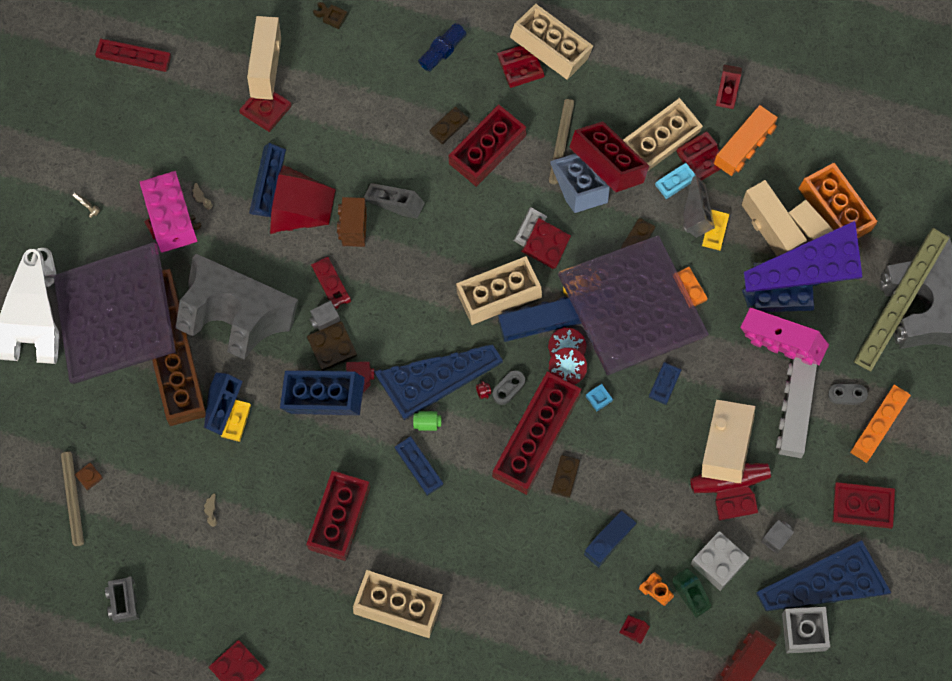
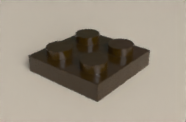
(331, 346)

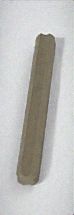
(562, 135)
(72, 499)

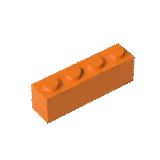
(745, 141)
(880, 423)

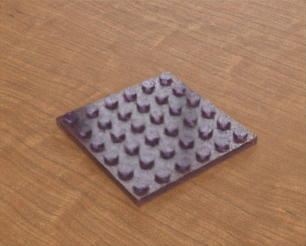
(632, 305)
(114, 313)

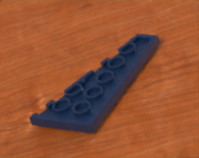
(429, 380)
(837, 578)

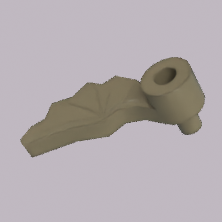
(199, 197)
(94, 210)
(209, 509)

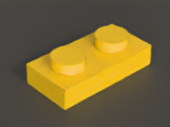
(714, 238)
(236, 421)

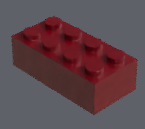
(487, 145)
(609, 156)
(338, 515)

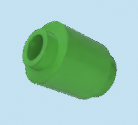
(427, 421)

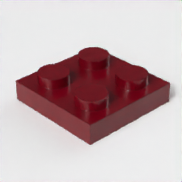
(265, 111)
(546, 243)
(237, 665)

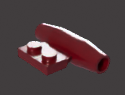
(733, 498)

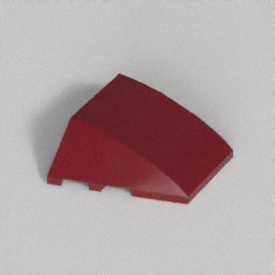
(300, 202)

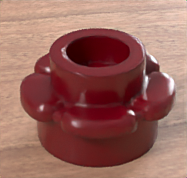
(483, 390)

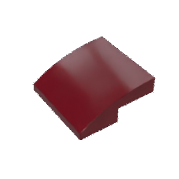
(520, 66)
(700, 155)

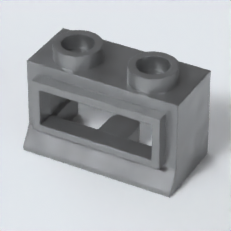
(130, 600)

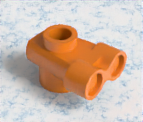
(654, 586)

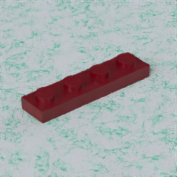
(133, 55)

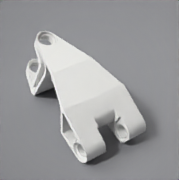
(27, 310)

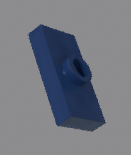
(665, 383)

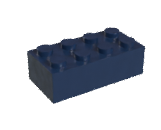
(322, 392)

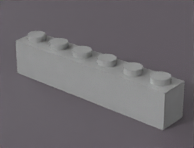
(796, 408)

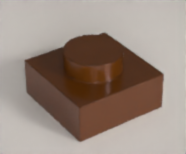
(88, 476)

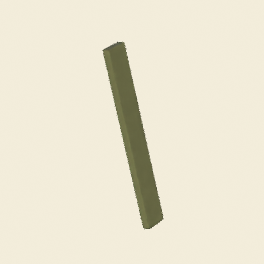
(901, 299)

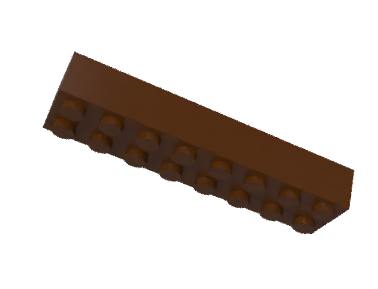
(177, 371)

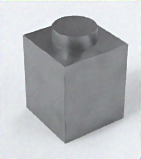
(324, 316)
(777, 536)

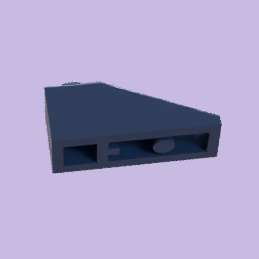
(220, 401)
(609, 539)

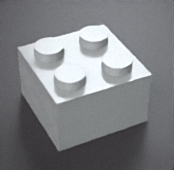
(719, 561)
(805, 630)

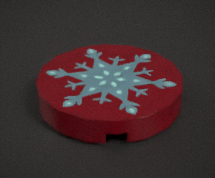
(566, 338)
(568, 365)

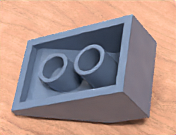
(579, 183)

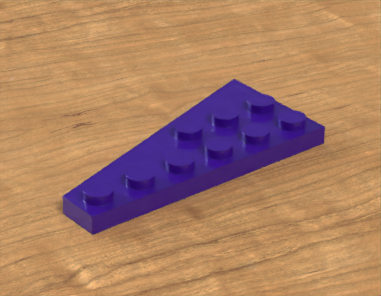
(819, 261)

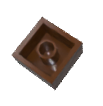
(352, 221)

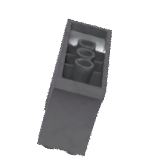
(936, 294)
(236, 299)

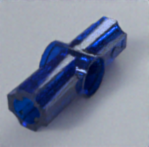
(442, 47)

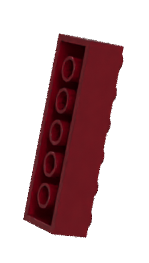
(536, 433)

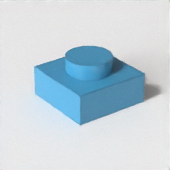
(599, 397)

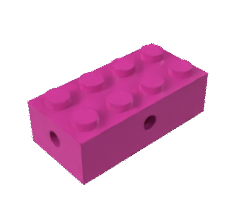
(168, 211)
(784, 336)

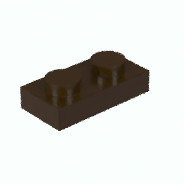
(448, 125)
(641, 231)
(565, 476)

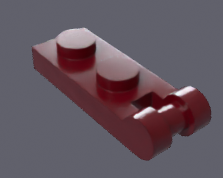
(330, 282)

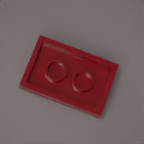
(863, 505)

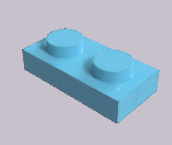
(675, 181)

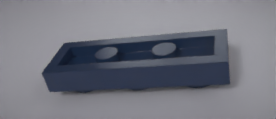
(418, 466)

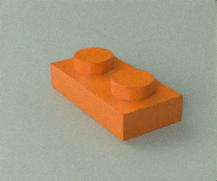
(692, 286)

